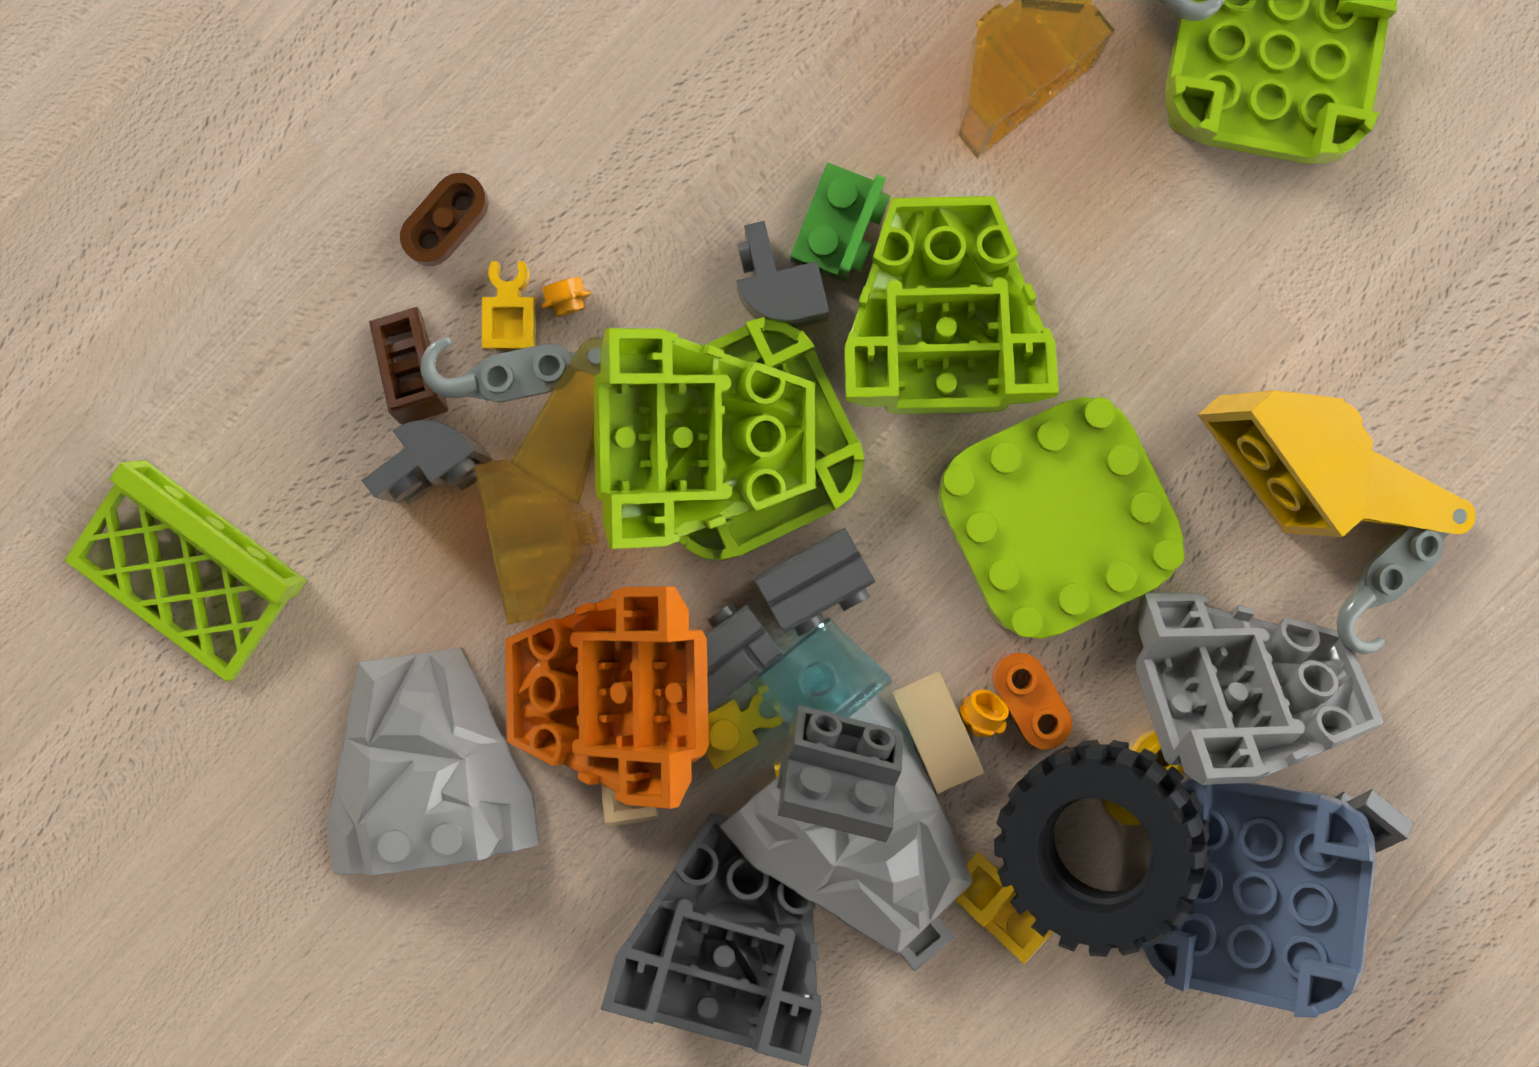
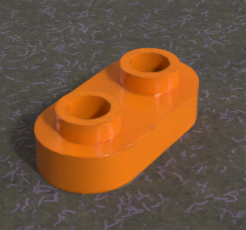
(1033, 701)

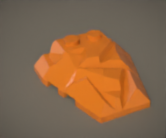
(614, 694)

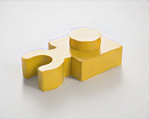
(509, 317)
(733, 732)

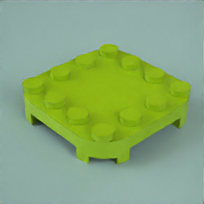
(1279, 76)
(837, 449)
(1061, 518)

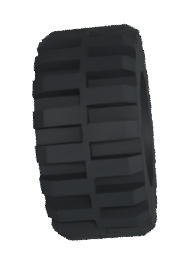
(1067, 904)

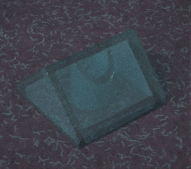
(821, 673)

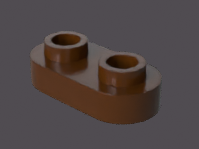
(439, 216)

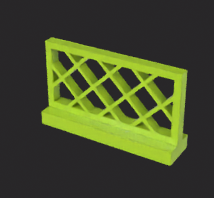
(199, 529)

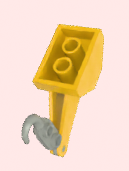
(1322, 478)

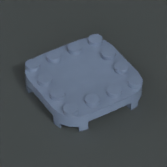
(1279, 900)

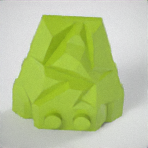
(947, 315)
(693, 436)

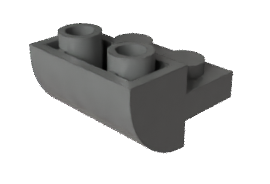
(430, 455)
(840, 773)

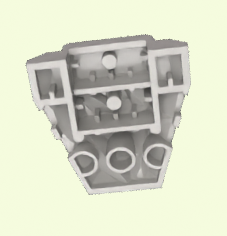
(1243, 692)
(425, 771)
(869, 884)

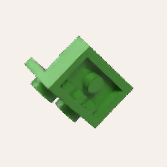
(839, 222)

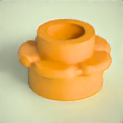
(565, 296)
(984, 713)

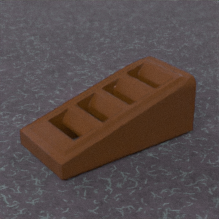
(412, 398)

